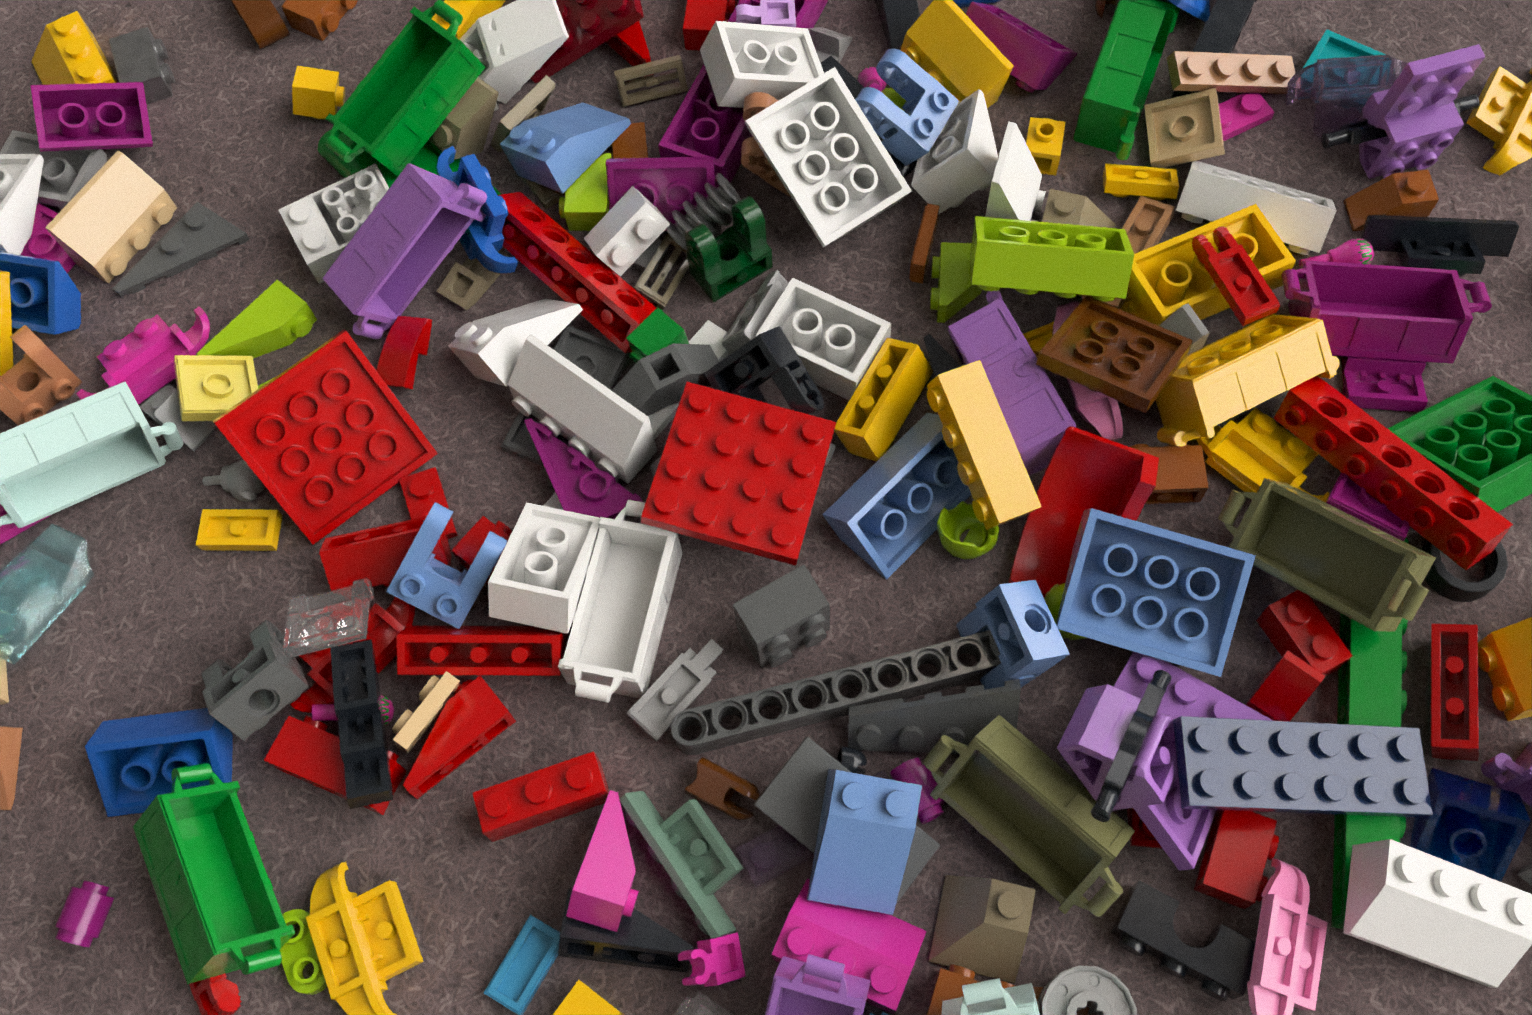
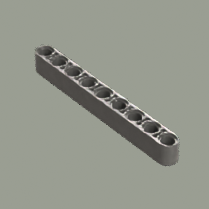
(827, 688)

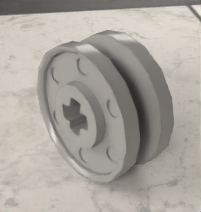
(1086, 988)

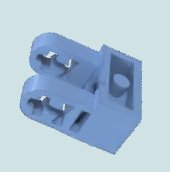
(926, 110)
(436, 586)
(1021, 629)

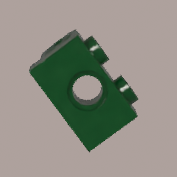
(742, 242)

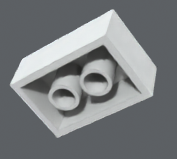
(828, 336)

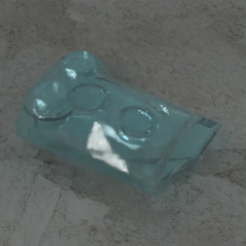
(40, 587)

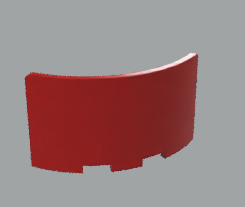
(1080, 476)

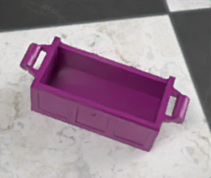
(1386, 308)

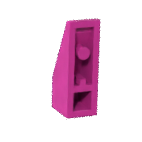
(607, 872)

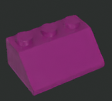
(1032, 53)
(91, 116)

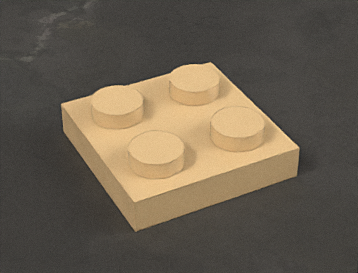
(1184, 129)
(434, 697)

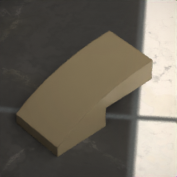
(467, 282)

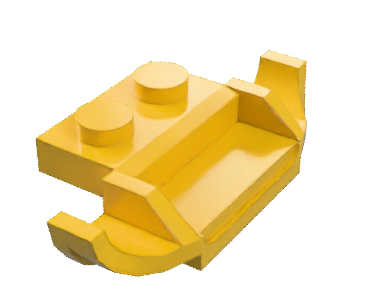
(1506, 119)
(1257, 451)
(360, 940)

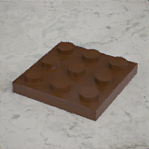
(1114, 353)

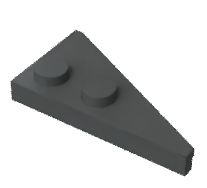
(190, 240)

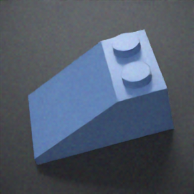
(562, 144)
(863, 841)

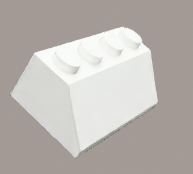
(1295, 215)
(581, 410)
(1436, 912)

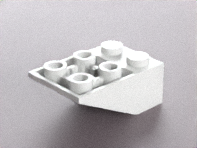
(515, 43)
(332, 216)

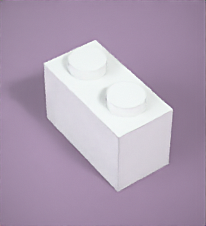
(626, 231)

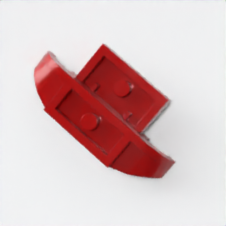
(382, 629)

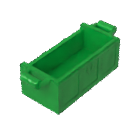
(1124, 74)
(407, 91)
(210, 878)

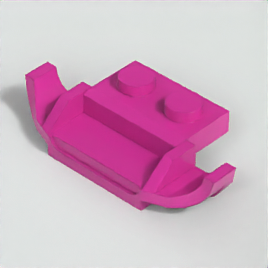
(147, 354)

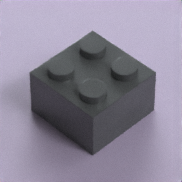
(783, 617)

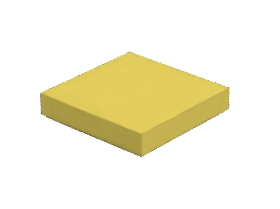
(212, 384)

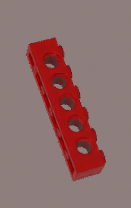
(573, 271)
(1392, 472)

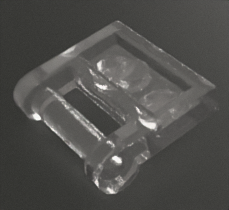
(328, 618)

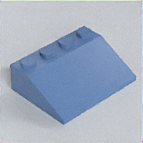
(1154, 591)

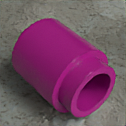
(916, 773)
(84, 914)

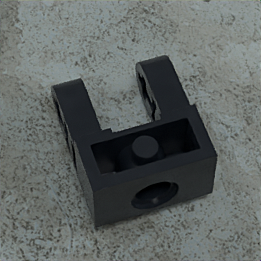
(765, 358)

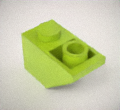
(954, 280)

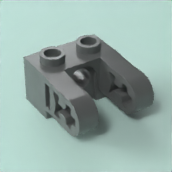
(268, 668)

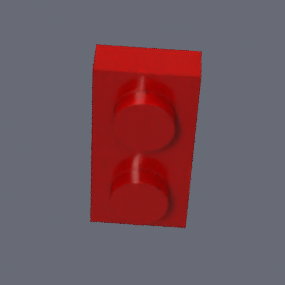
(421, 493)

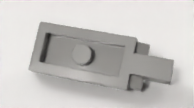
(755, 312)
(675, 690)

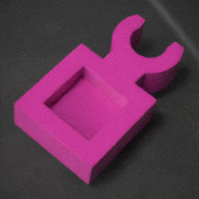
(715, 961)

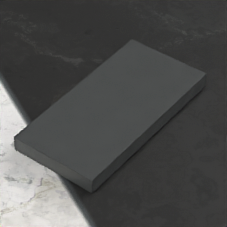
(590, 353)
(796, 803)

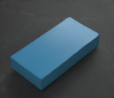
(524, 966)

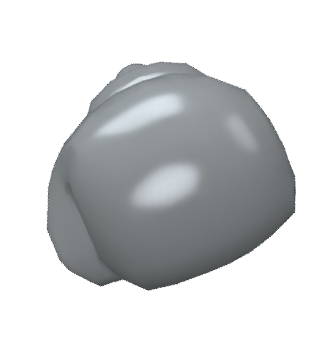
(238, 481)

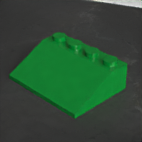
(1478, 440)

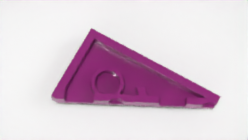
(576, 478)

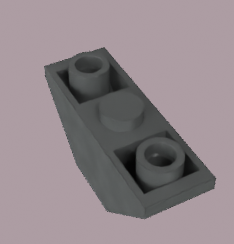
(662, 376)

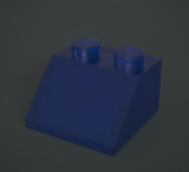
(1471, 824)

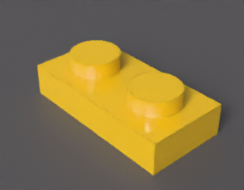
(1140, 181)
(239, 530)

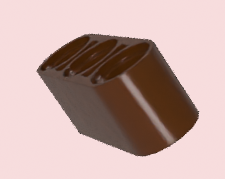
(261, 21)

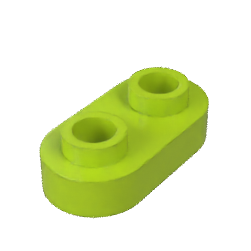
(300, 952)

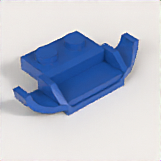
(483, 238)

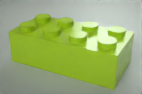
(1050, 258)

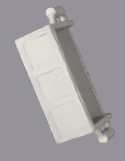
(621, 608)

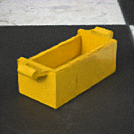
(1241, 374)

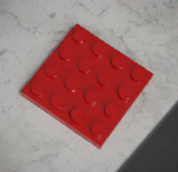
(326, 436)
(739, 473)

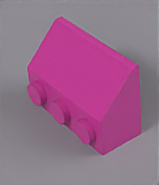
(865, 941)

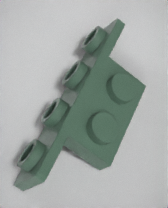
(691, 855)

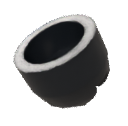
(851, 759)

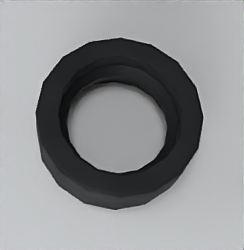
(1458, 590)

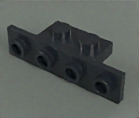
(1441, 241)

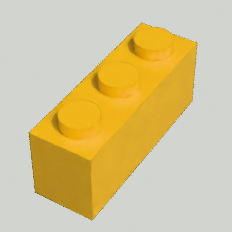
(883, 399)

